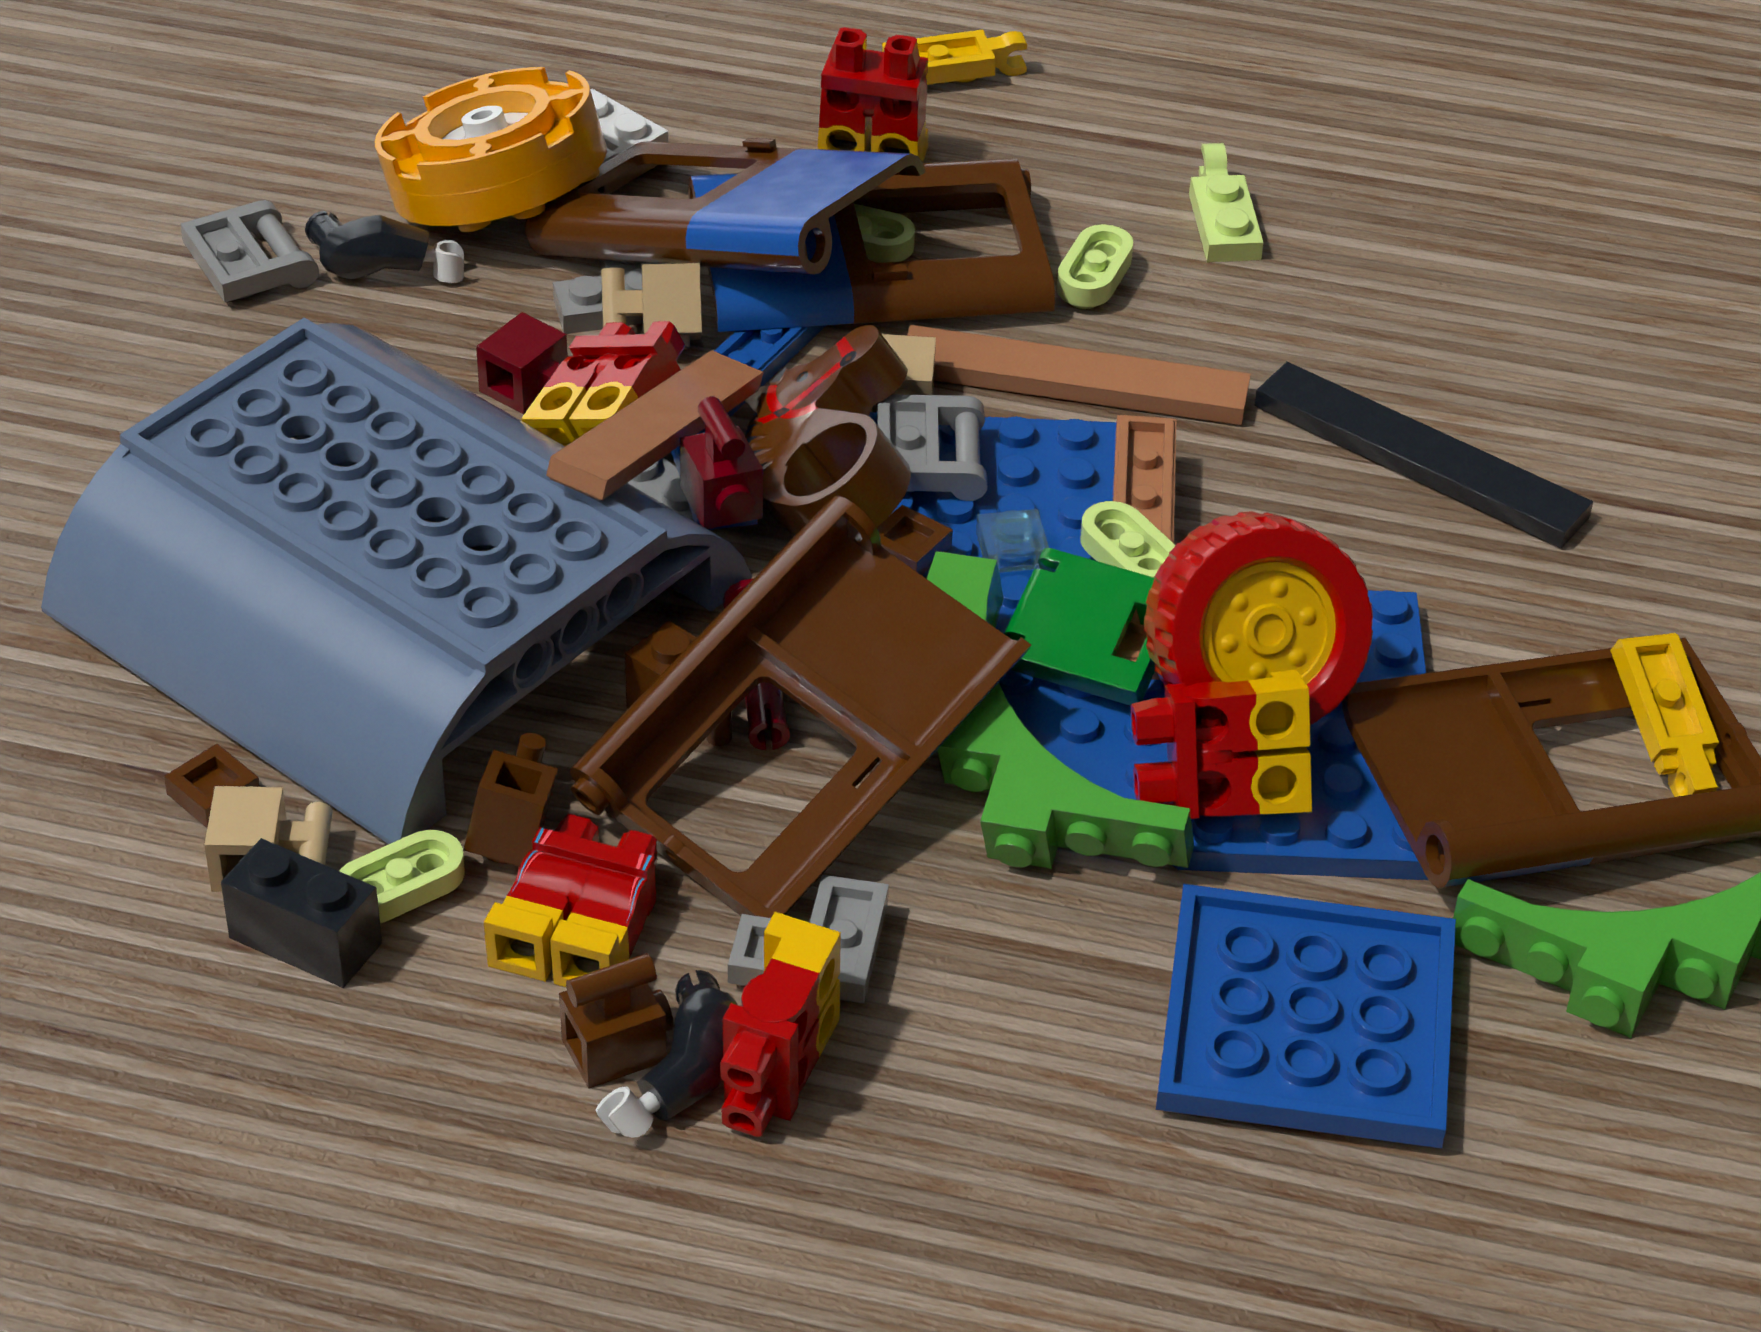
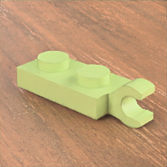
(1224, 210)

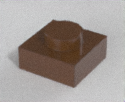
(914, 538)
(195, 780)

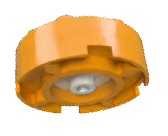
(492, 148)

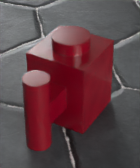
(519, 360)
(720, 470)

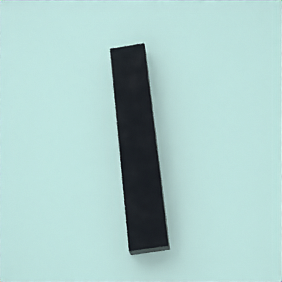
(1424, 454)

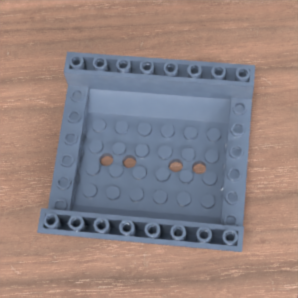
(315, 597)

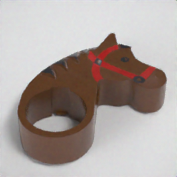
(818, 433)

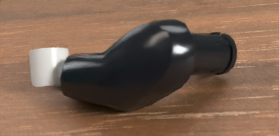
(380, 243)
(686, 1072)

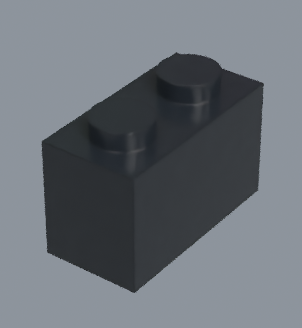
(302, 912)

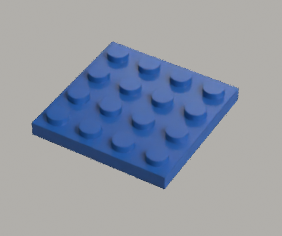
(1309, 1016)

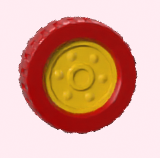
(1260, 600)

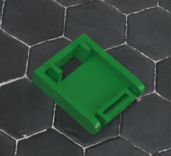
(1075, 623)

